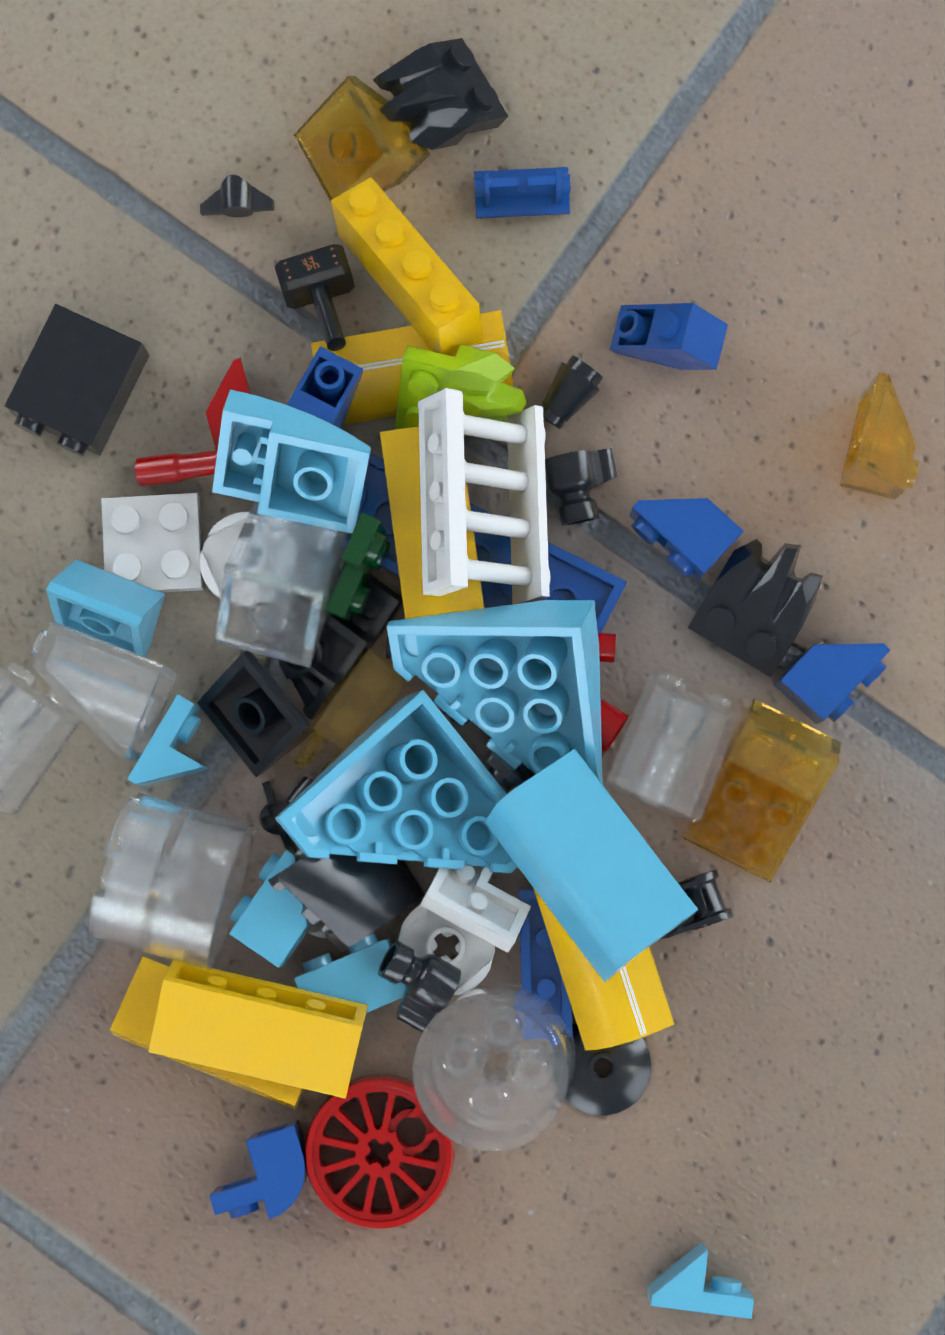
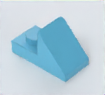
(161, 758)
(685, 1289)

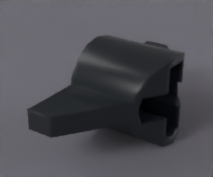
(236, 199)
(270, 812)

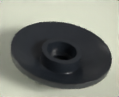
(616, 1090)

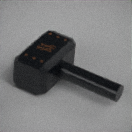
(315, 280)

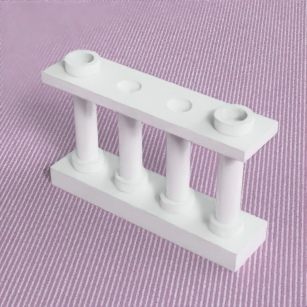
(444, 505)

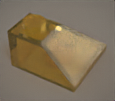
(355, 141)
(880, 444)

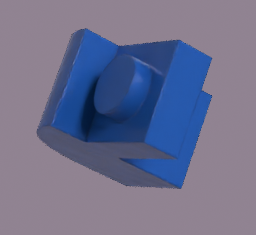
(279, 1172)

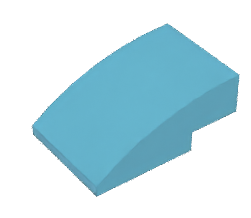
(290, 463)

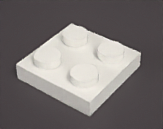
(154, 540)

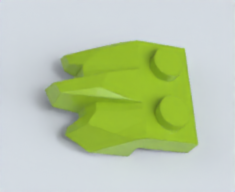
(472, 371)

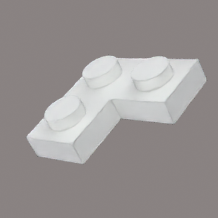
(476, 905)

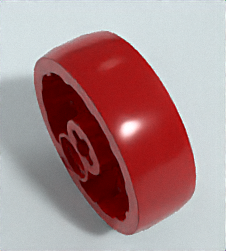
(400, 1152)

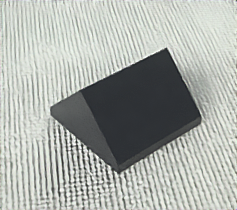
(254, 714)

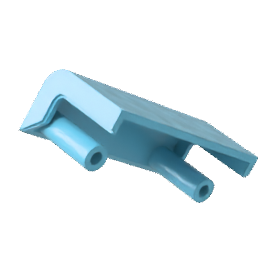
(589, 864)

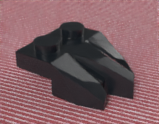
(440, 95)
(757, 605)

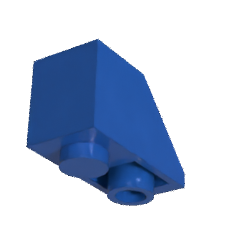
(670, 335)
(327, 387)
(689, 529)
(828, 674)

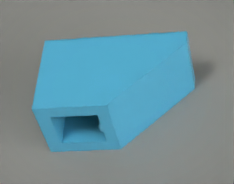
(271, 919)
(353, 975)

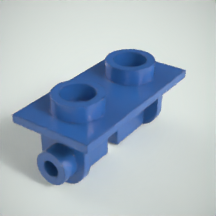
(522, 192)

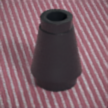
(570, 391)

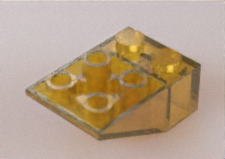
(764, 790)

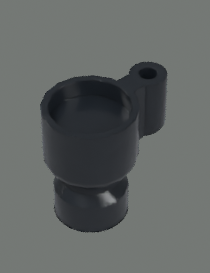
(573, 477)
(428, 983)

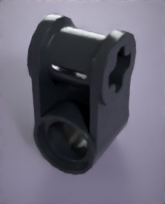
(706, 897)

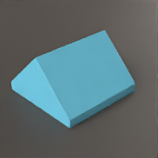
(105, 606)

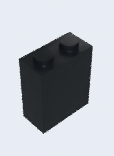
(76, 381)

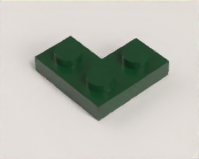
(364, 550)

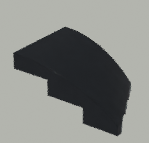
(342, 648)
(349, 896)

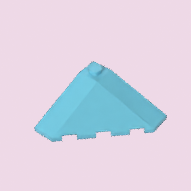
(516, 673)
(402, 795)

